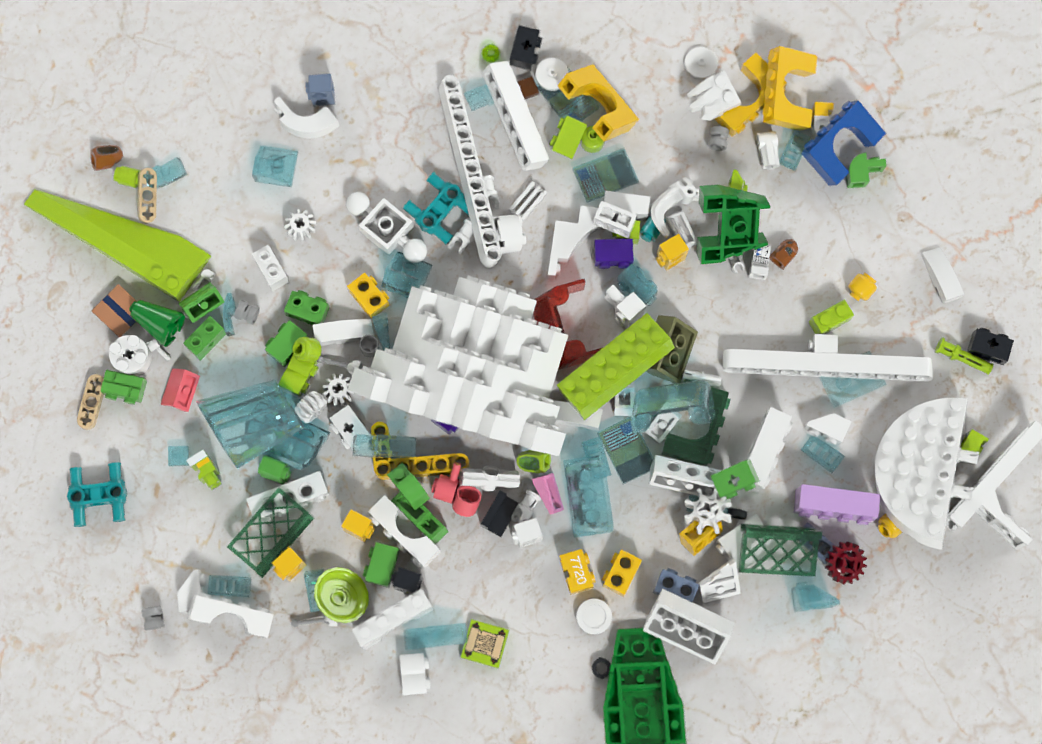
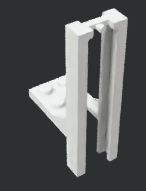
(984, 498)

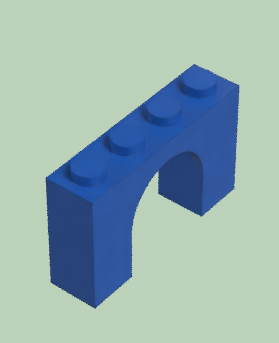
(820, 150)

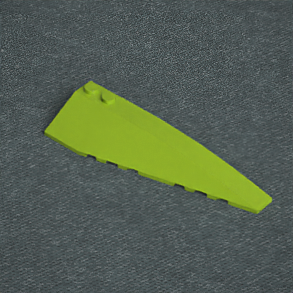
(148, 252)

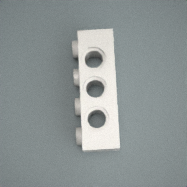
(682, 476)
(318, 494)

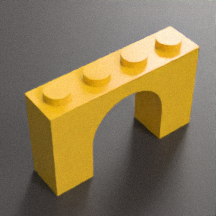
(592, 83)
(777, 108)
(736, 118)

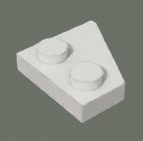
(720, 583)

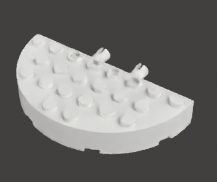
(919, 468)

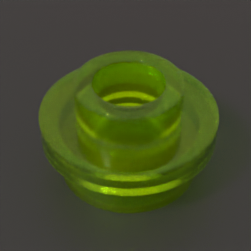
(490, 58)

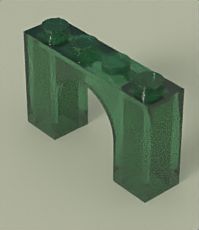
(699, 450)

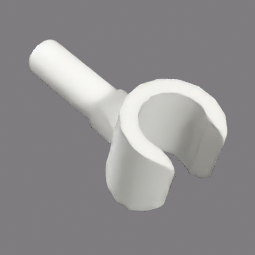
(734, 262)
(206, 274)
(153, 345)

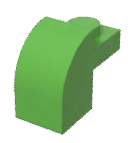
(860, 169)
(408, 486)

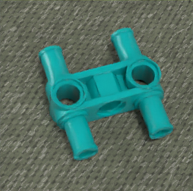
(438, 208)
(97, 494)

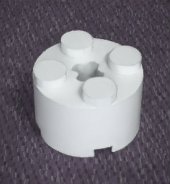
(509, 233)
(123, 348)

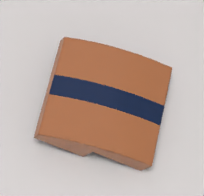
(114, 310)

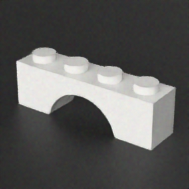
(420, 549)
(206, 609)

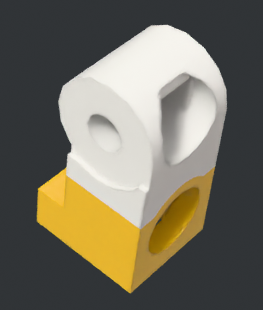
(820, 116)

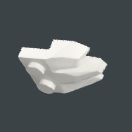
(714, 96)

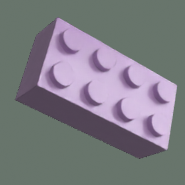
(836, 503)

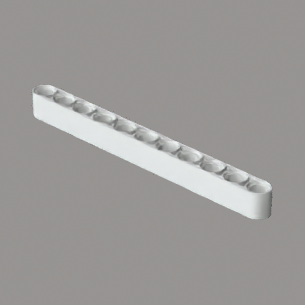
(468, 178)
(827, 365)

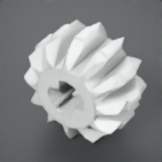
(298, 218)
(334, 384)
(310, 406)

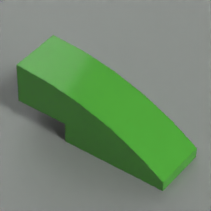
(421, 518)

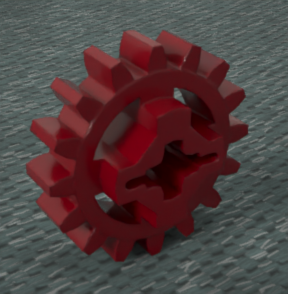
(852, 565)

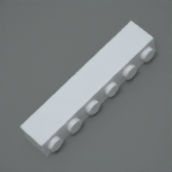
(515, 116)

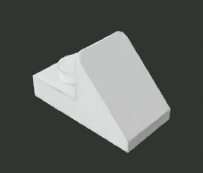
(663, 425)

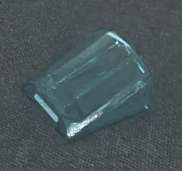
(250, 420)

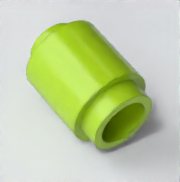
(126, 176)

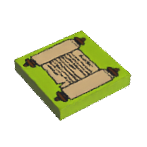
(485, 643)

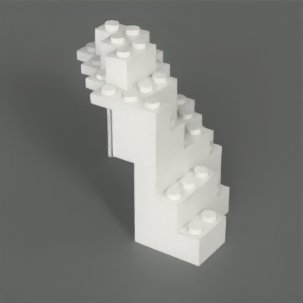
(472, 364)

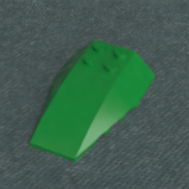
(641, 693)

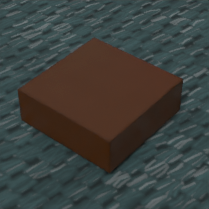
(528, 87)

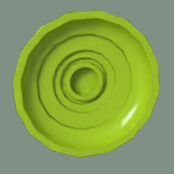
(341, 595)

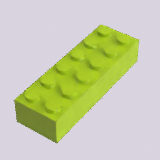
(615, 366)

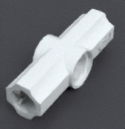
(489, 478)

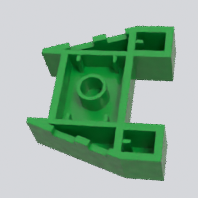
(736, 222)

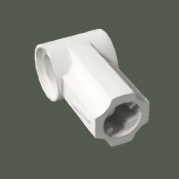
(767, 144)

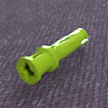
(954, 352)

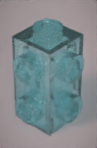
(633, 280)

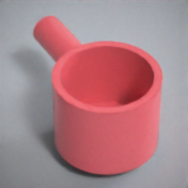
(446, 486)
(466, 501)

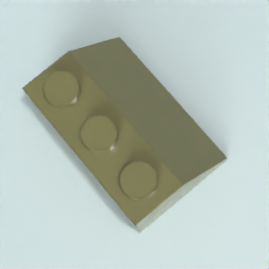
(673, 364)

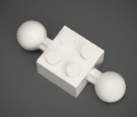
(386, 227)

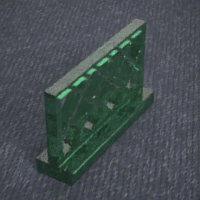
(779, 533)
(280, 546)

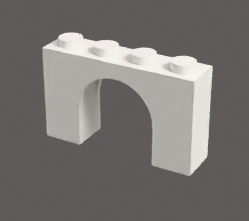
(375, 628)

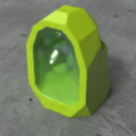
(533, 461)

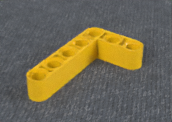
(412, 462)

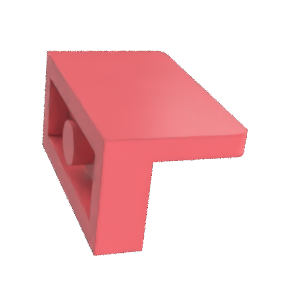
(180, 389)

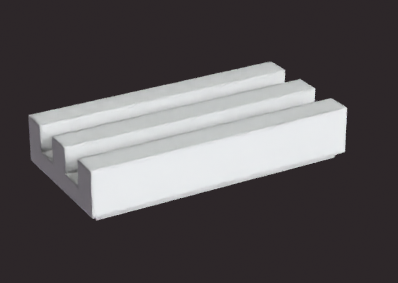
(537, 190)
(674, 216)

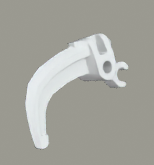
(679, 191)

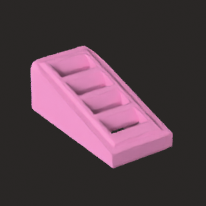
(549, 492)

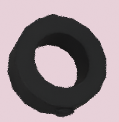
(737, 513)
(603, 660)

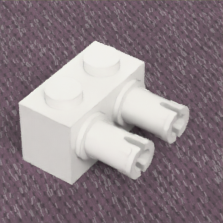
(628, 308)

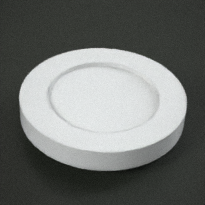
(701, 63)
(550, 73)
(594, 616)

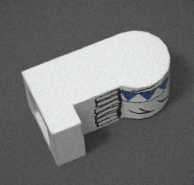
(760, 263)

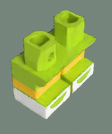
(208, 470)

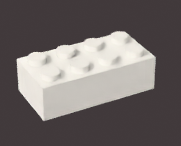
(768, 444)
(689, 626)

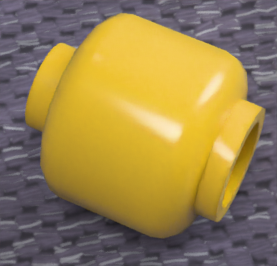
(862, 287)
(887, 527)

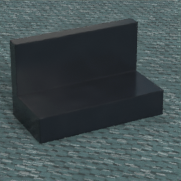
(499, 514)

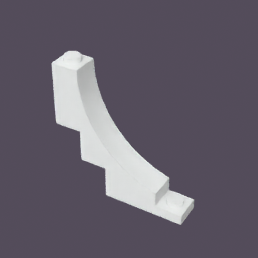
(570, 235)

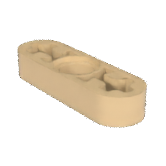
(153, 190)
(83, 414)

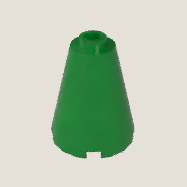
(158, 320)

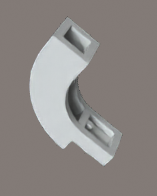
(305, 127)

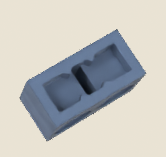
(320, 89)
(678, 582)

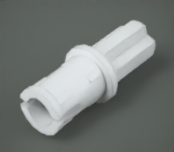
(713, 380)

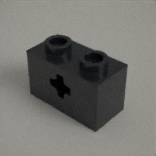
(525, 38)
(980, 346)
(406, 581)

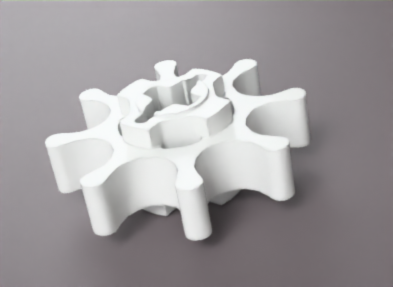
(708, 518)

